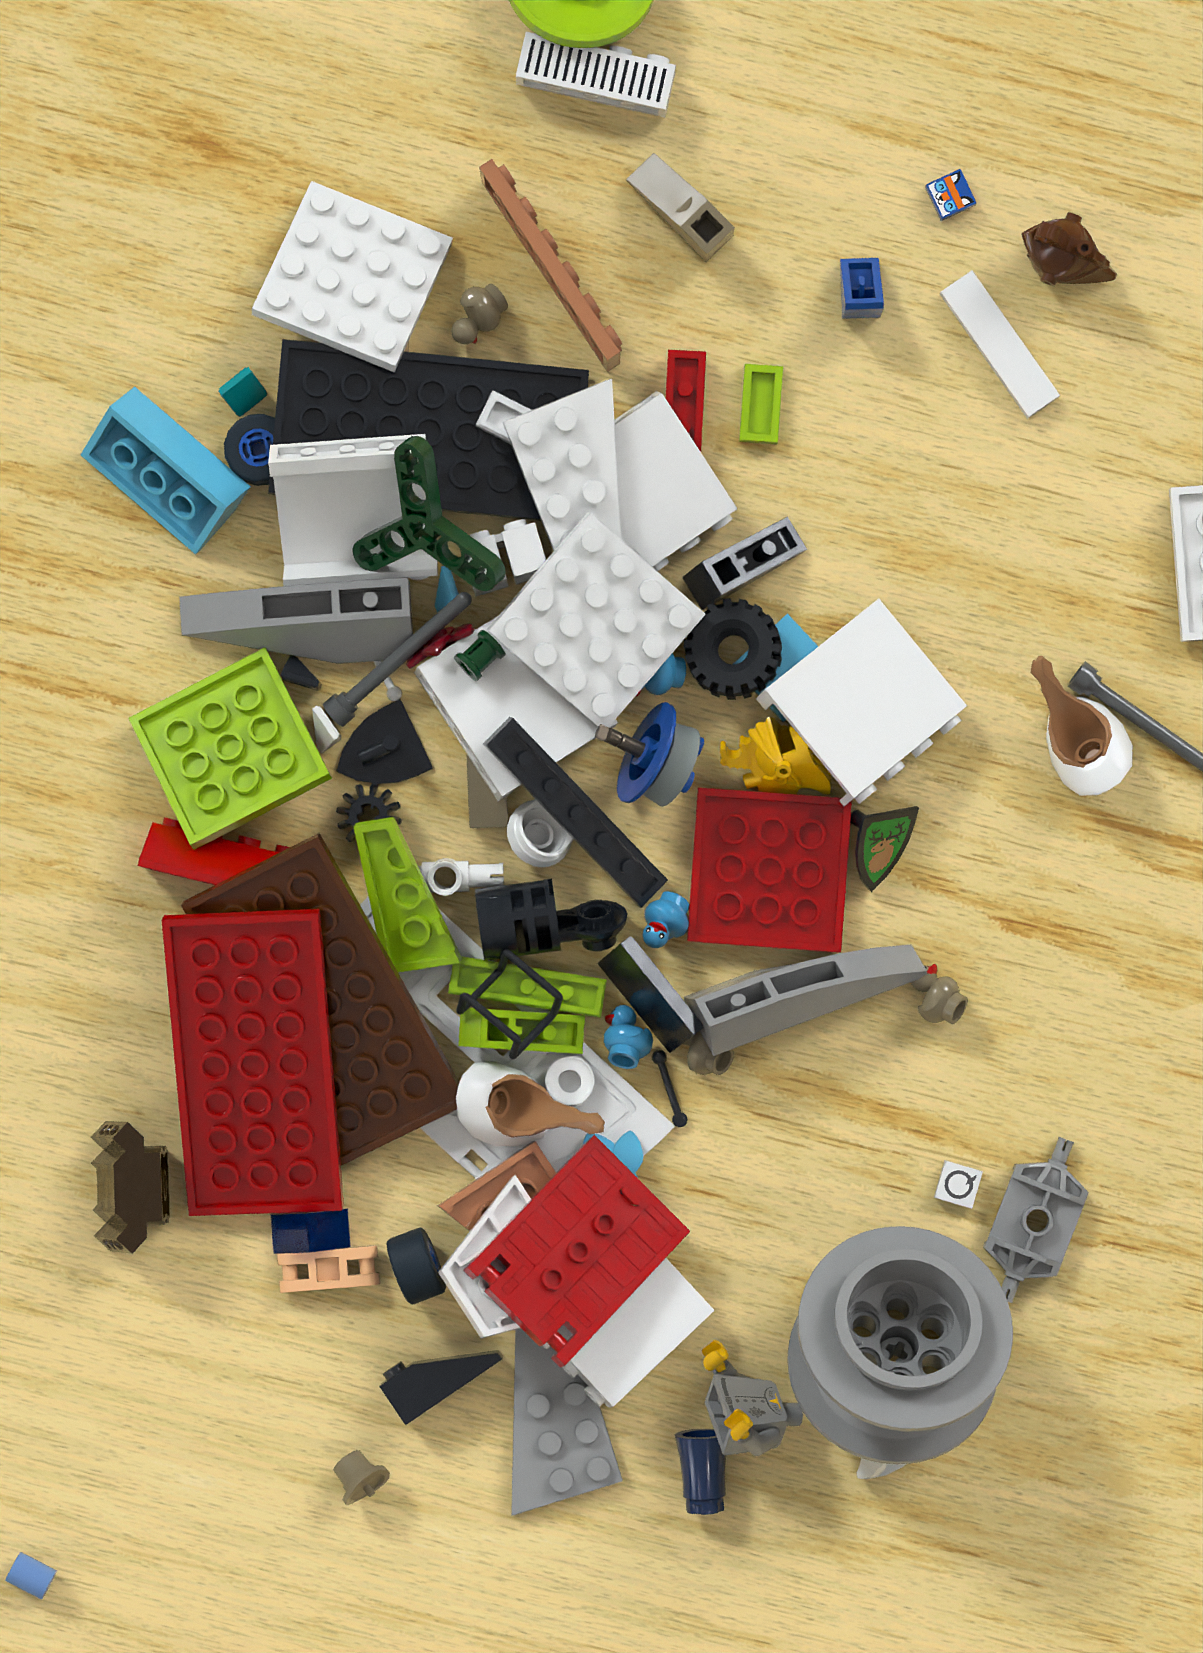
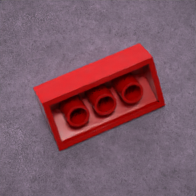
(170, 853)

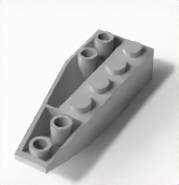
(308, 621)
(797, 992)

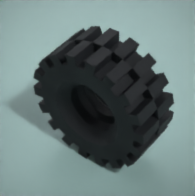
(730, 620)

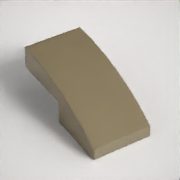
(483, 806)

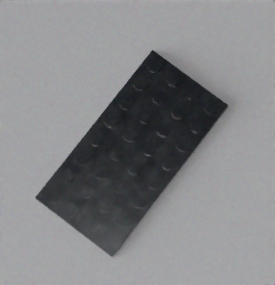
(342, 397)

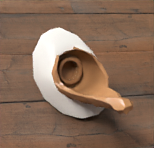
(1081, 726)
(512, 1108)

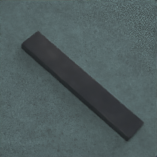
(575, 811)

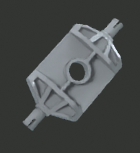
(1035, 1187)

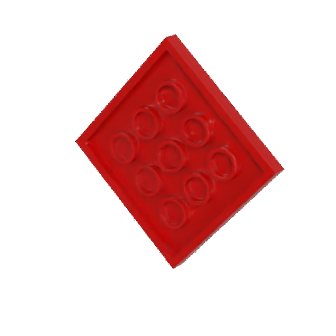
(769, 870)

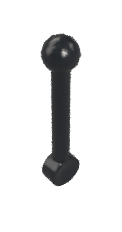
(679, 1118)

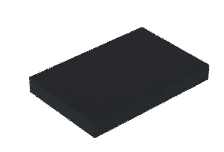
(650, 994)

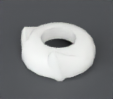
(575, 1065)

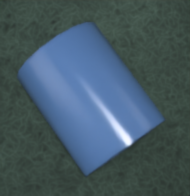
(31, 1575)

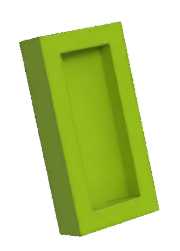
(761, 404)

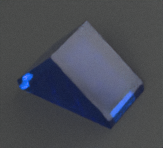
(310, 1231)

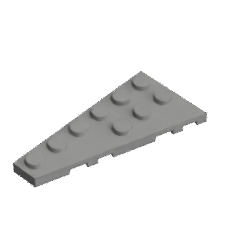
(557, 1432)

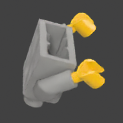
(744, 1409)

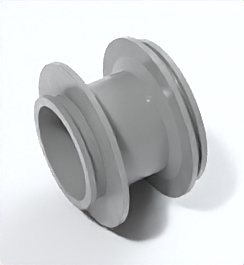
(889, 1407)

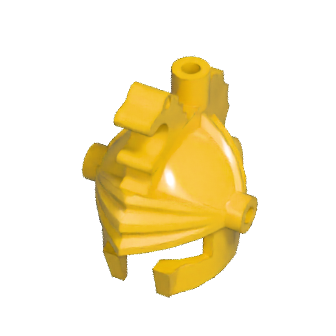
(777, 760)

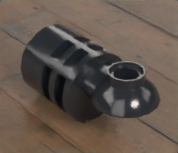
(527, 922)

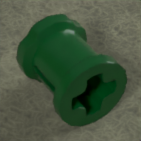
(479, 655)

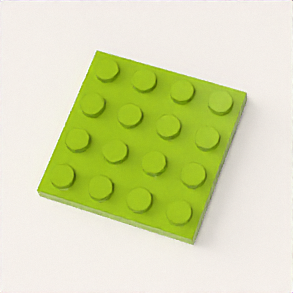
(229, 748)

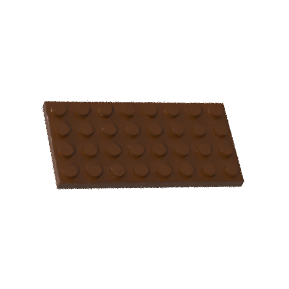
(383, 1053)

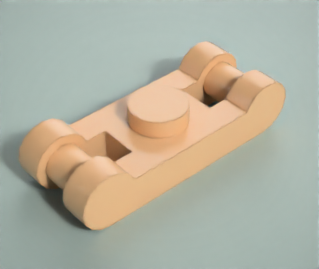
(328, 1269)

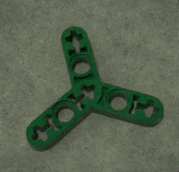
(427, 512)

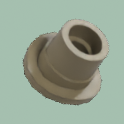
(359, 1476)

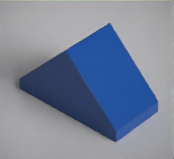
(861, 288)

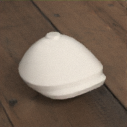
(537, 835)

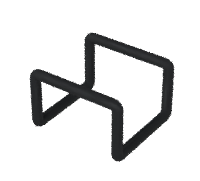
(467, 1000)

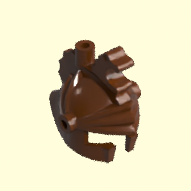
(1066, 253)

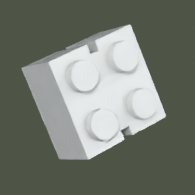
(522, 549)

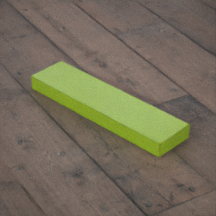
(580, 993)

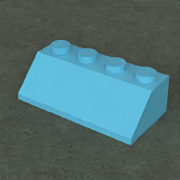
(164, 469)

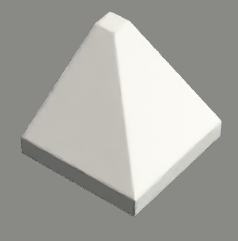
(325, 731)

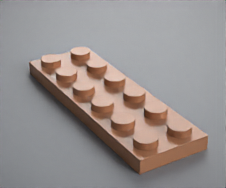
(559, 276)

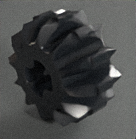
(357, 807)

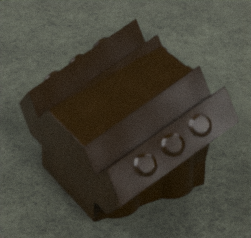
(129, 1186)

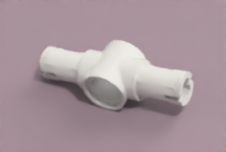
(466, 875)

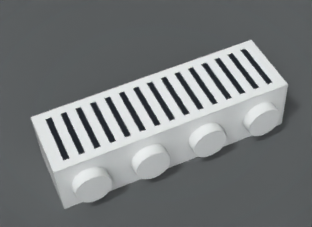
(597, 74)

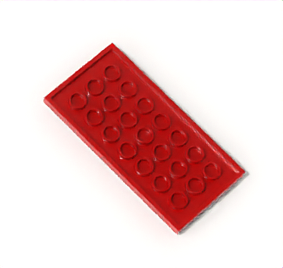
(253, 1062)

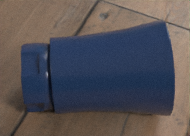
(702, 1471)

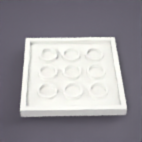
(352, 276)
(596, 621)

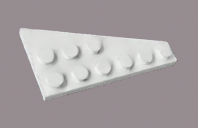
(570, 459)

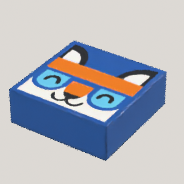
(950, 194)

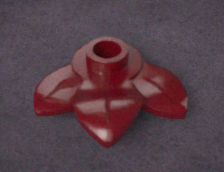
(439, 642)

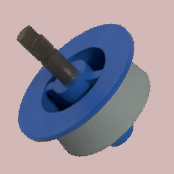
(656, 758)

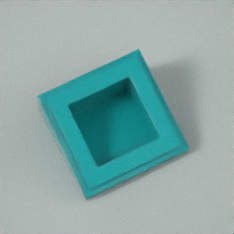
(242, 392)

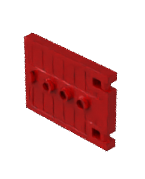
(578, 1250)

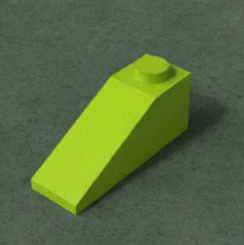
(561, 1036)

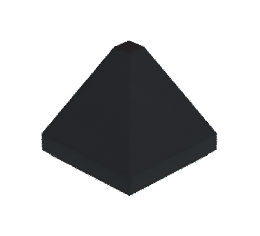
(299, 674)

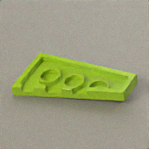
(401, 901)

